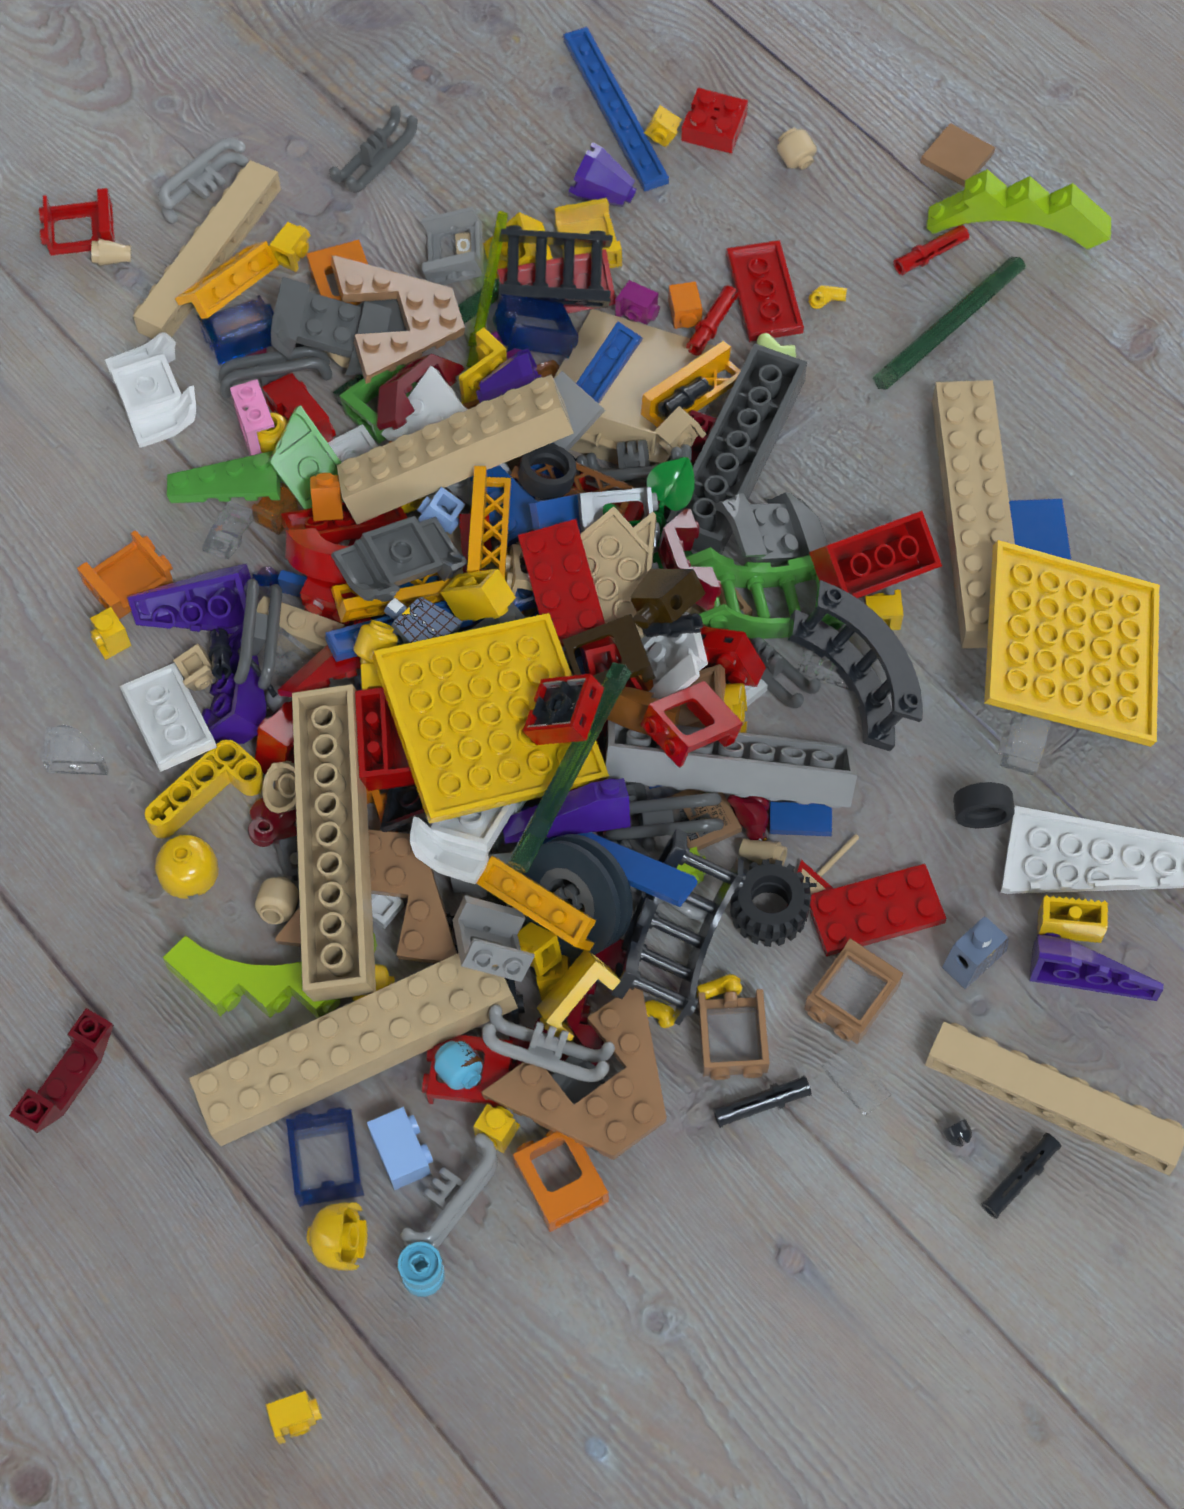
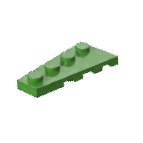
(240, 477)

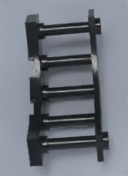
(855, 669)
(646, 918)

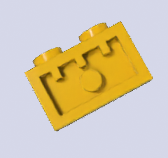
(490, 356)

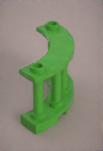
(755, 577)

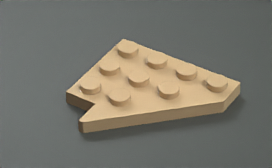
(619, 560)

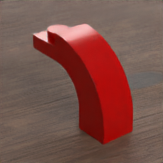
(312, 555)

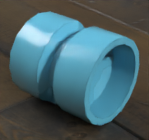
(421, 1269)

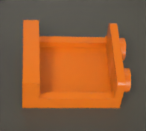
(126, 573)

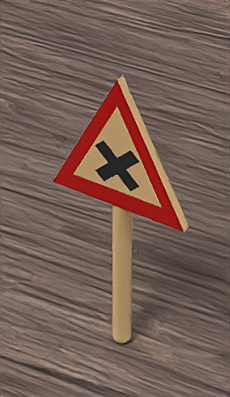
(815, 880)

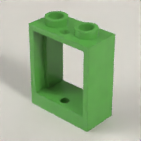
(357, 396)

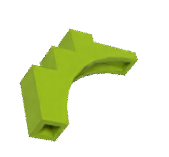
(1027, 202)
(224, 981)

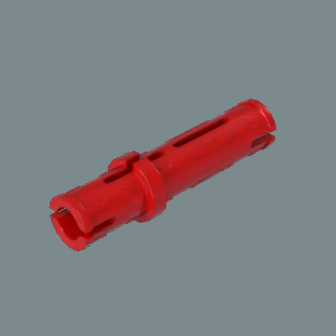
(924, 253)
(708, 326)

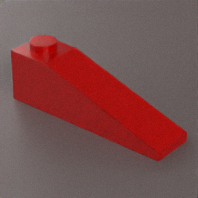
(320, 669)

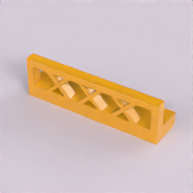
(229, 279)
(707, 367)
(478, 522)
(358, 608)
(537, 903)

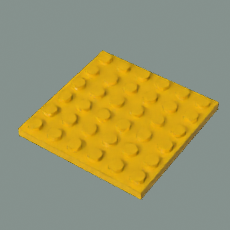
(1073, 644)
(464, 715)

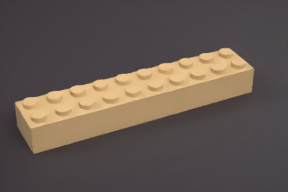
(973, 496)
(332, 847)
(346, 1047)

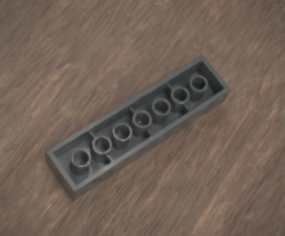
(742, 439)

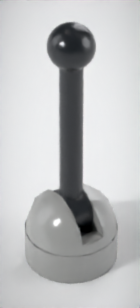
(272, 697)

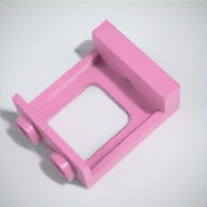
(255, 418)

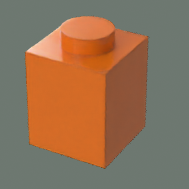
(684, 304)
(326, 497)

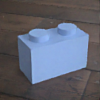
(399, 1147)

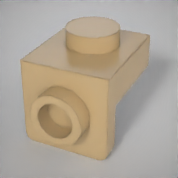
(195, 668)

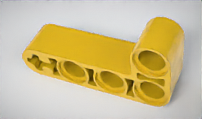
(165, 821)

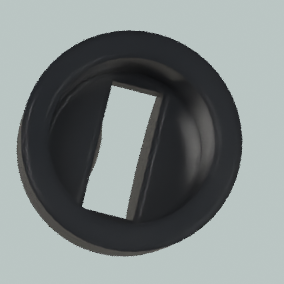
(958, 1131)

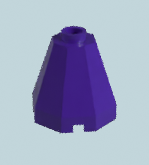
(602, 178)
(512, 374)

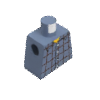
(420, 621)
(980, 948)

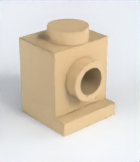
(678, 430)

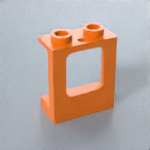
(320, 264)
(570, 1200)

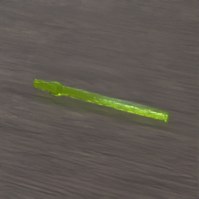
(488, 285)

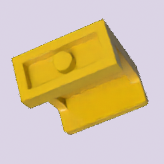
(585, 218)
(572, 988)

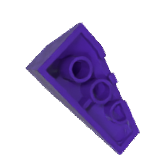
(195, 603)
(235, 707)
(585, 810)
(1075, 966)

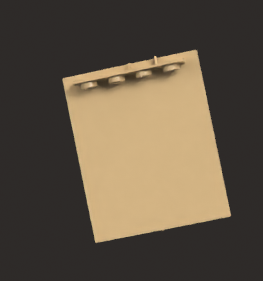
(651, 363)

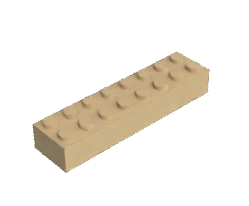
(451, 448)

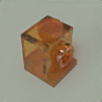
(268, 512)

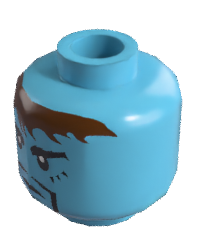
(458, 1065)

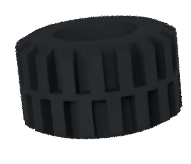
(771, 926)

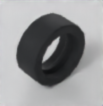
(543, 487)
(983, 805)

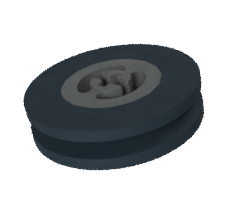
(595, 884)

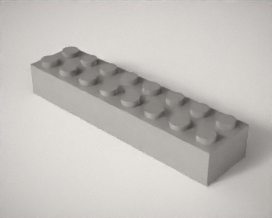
(749, 767)

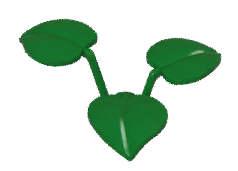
(674, 487)

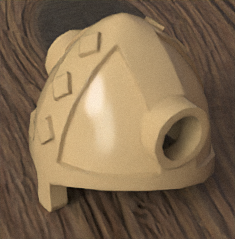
(284, 795)

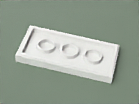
(168, 717)

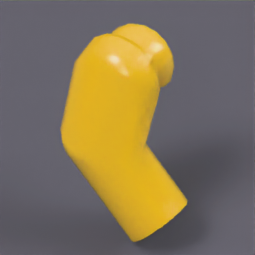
(825, 294)
(721, 985)
(661, 1011)

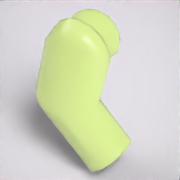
(768, 341)

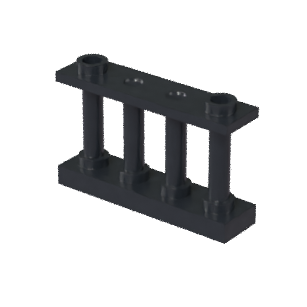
(567, 293)

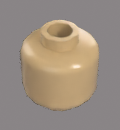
(796, 148)
(277, 900)

